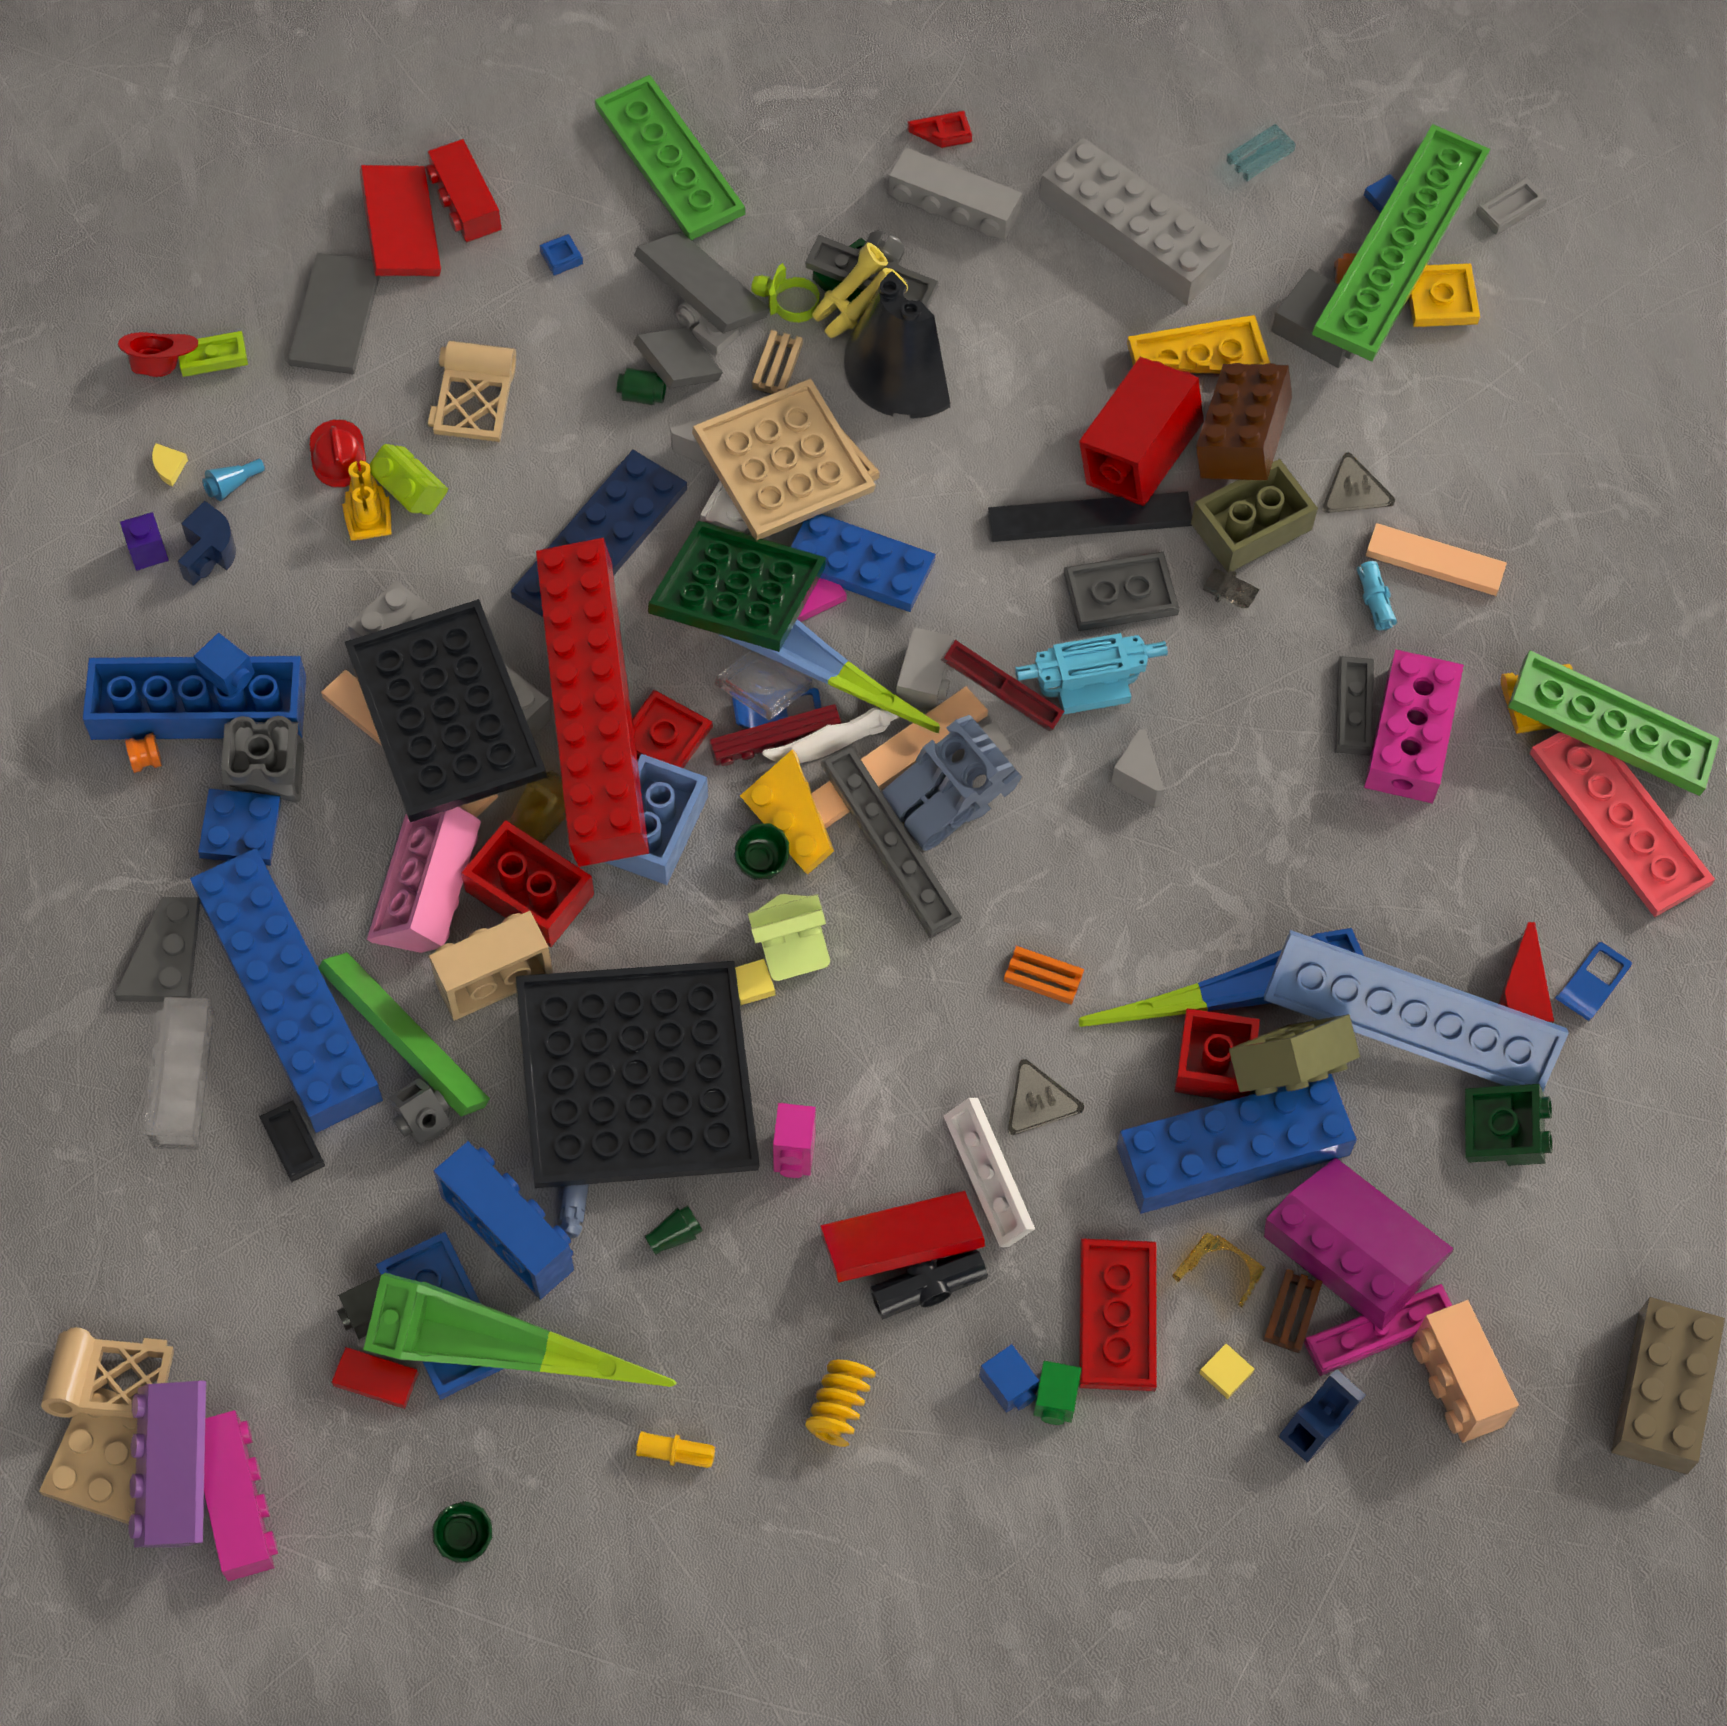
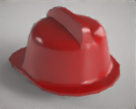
(156, 353)
(333, 449)

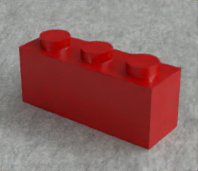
(463, 191)

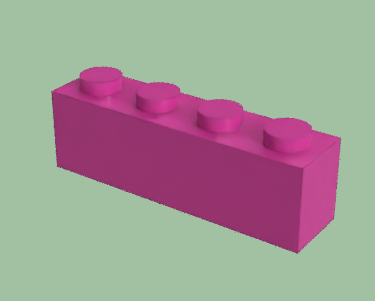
(233, 1499)

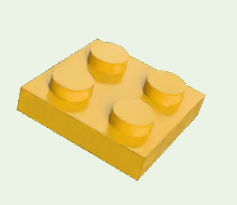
(1445, 297)

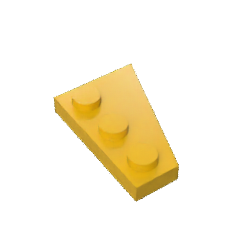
(786, 802)

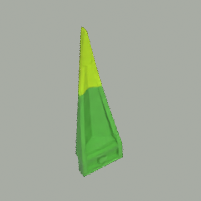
(438, 1326)

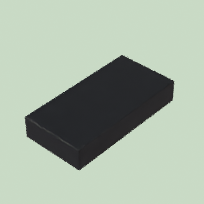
(292, 1141)

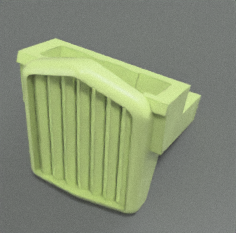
(791, 935)

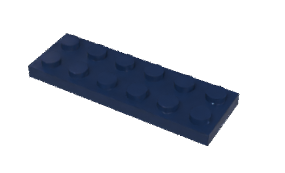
(620, 511)

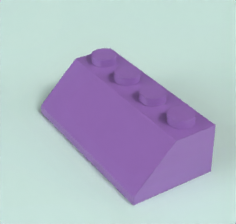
(168, 1465)

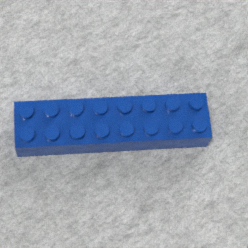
(286, 990)

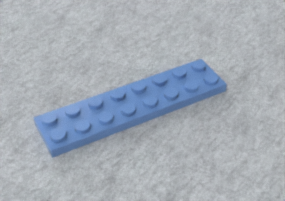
(1415, 1013)

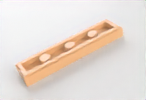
(1436, 559)

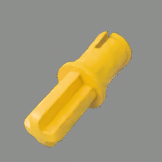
(675, 1450)

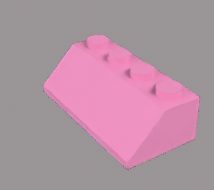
(424, 881)

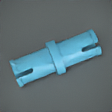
(1376, 595)

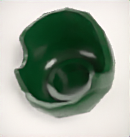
(762, 851)
(462, 1532)

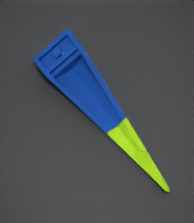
(1228, 990)

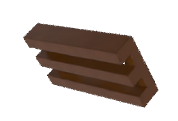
(1302, 1282)

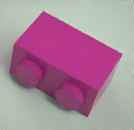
(794, 1140)

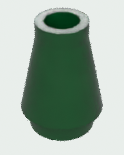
(674, 1230)

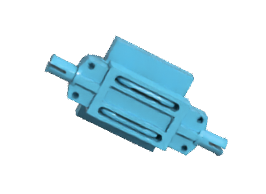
(1091, 670)

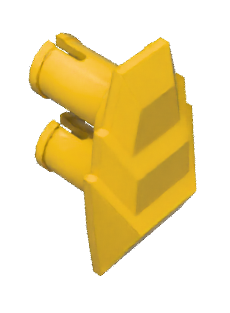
(365, 505)

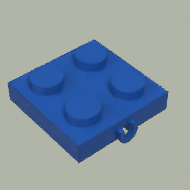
(239, 823)

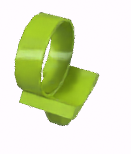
(765, 286)

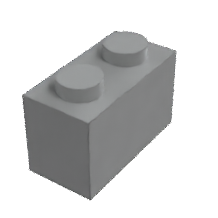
(923, 672)

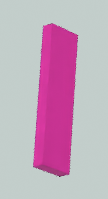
(1362, 1338)

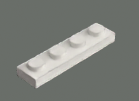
(989, 1172)

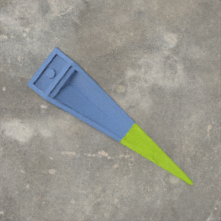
(815, 658)

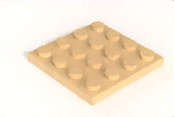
(783, 459)

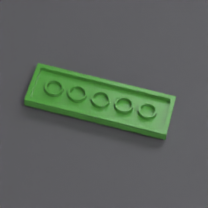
(670, 157)
(1614, 723)

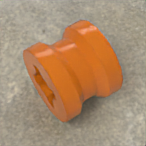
(143, 752)

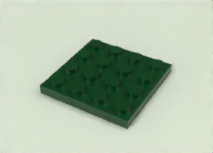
(737, 586)

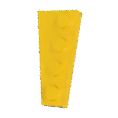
(1203, 346)

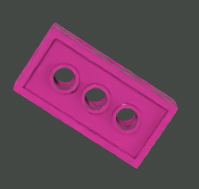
(1414, 726)

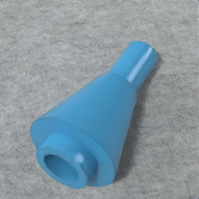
(225, 480)

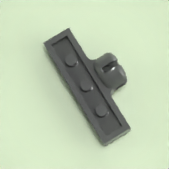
(838, 260)

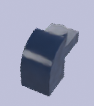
(211, 541)
(1322, 1416)

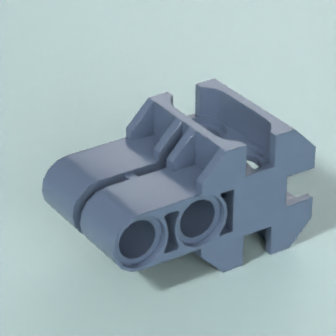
(939, 794)

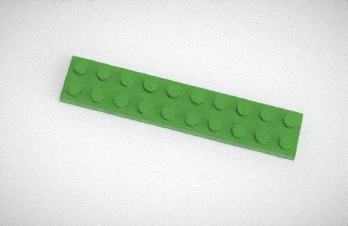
(1401, 243)

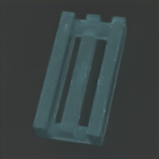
(1265, 155)

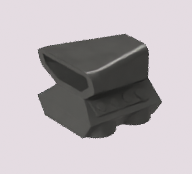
(263, 757)

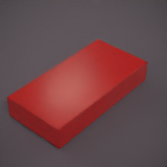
(375, 1377)

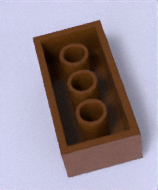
(1244, 421)

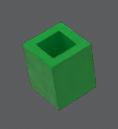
(1057, 1392)

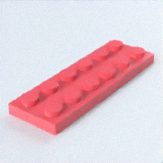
(1624, 822)

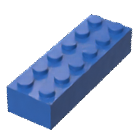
(176, 702)
(1234, 1144)

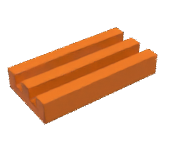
(1046, 963)

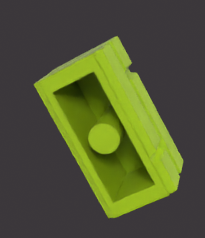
(407, 479)

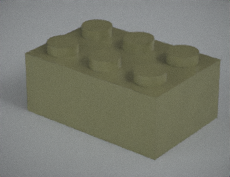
(1253, 517)
(1295, 1055)

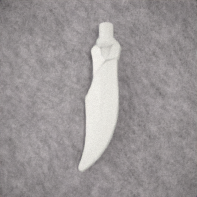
(834, 737)

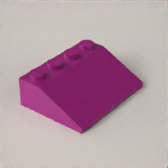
(1356, 1241)

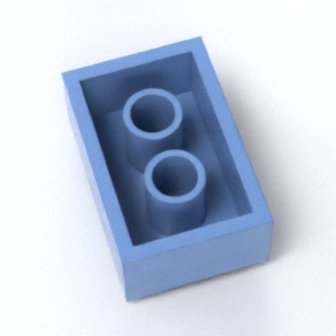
(671, 809)

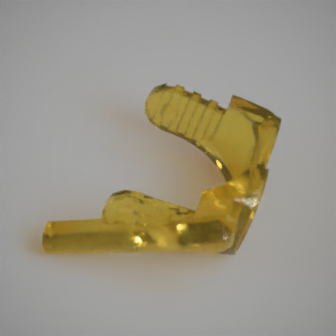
(1213, 1243)

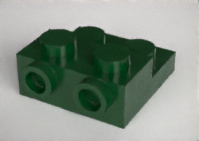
(1507, 1124)

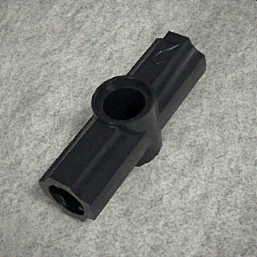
(928, 1283)

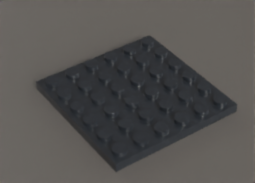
(635, 1074)

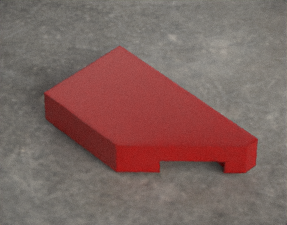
(943, 129)

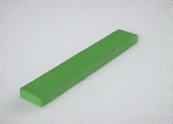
(403, 1034)

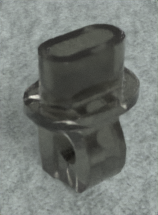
(1231, 588)

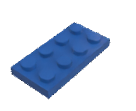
(866, 560)
(439, 1265)

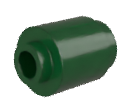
(641, 386)

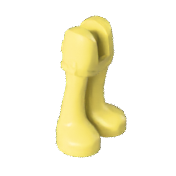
(869, 262)

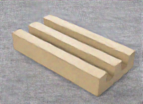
(783, 342)

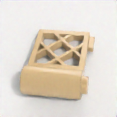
(473, 365)
(76, 1369)

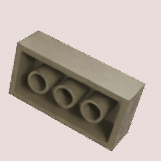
(1668, 1385)

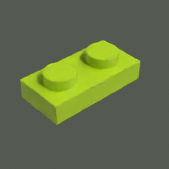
(215, 354)

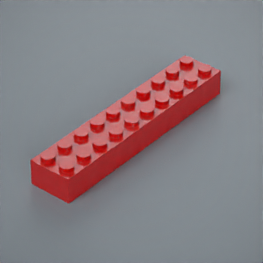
(591, 703)

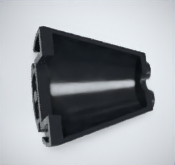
(896, 355)

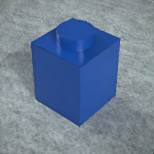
(224, 665)
(1010, 1379)

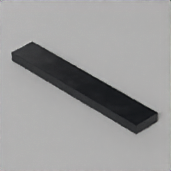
(1088, 517)

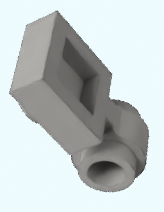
(703, 330)

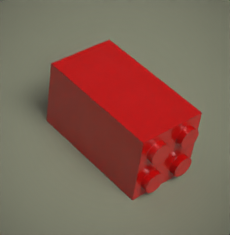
(1142, 430)

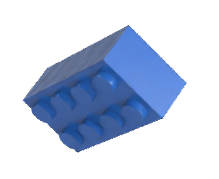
(505, 1219)

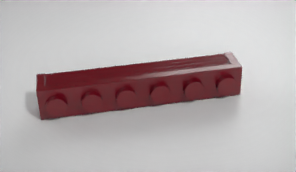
(1002, 685)
(771, 735)

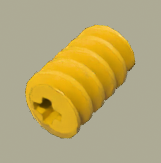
(837, 1401)

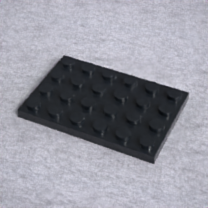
(445, 710)

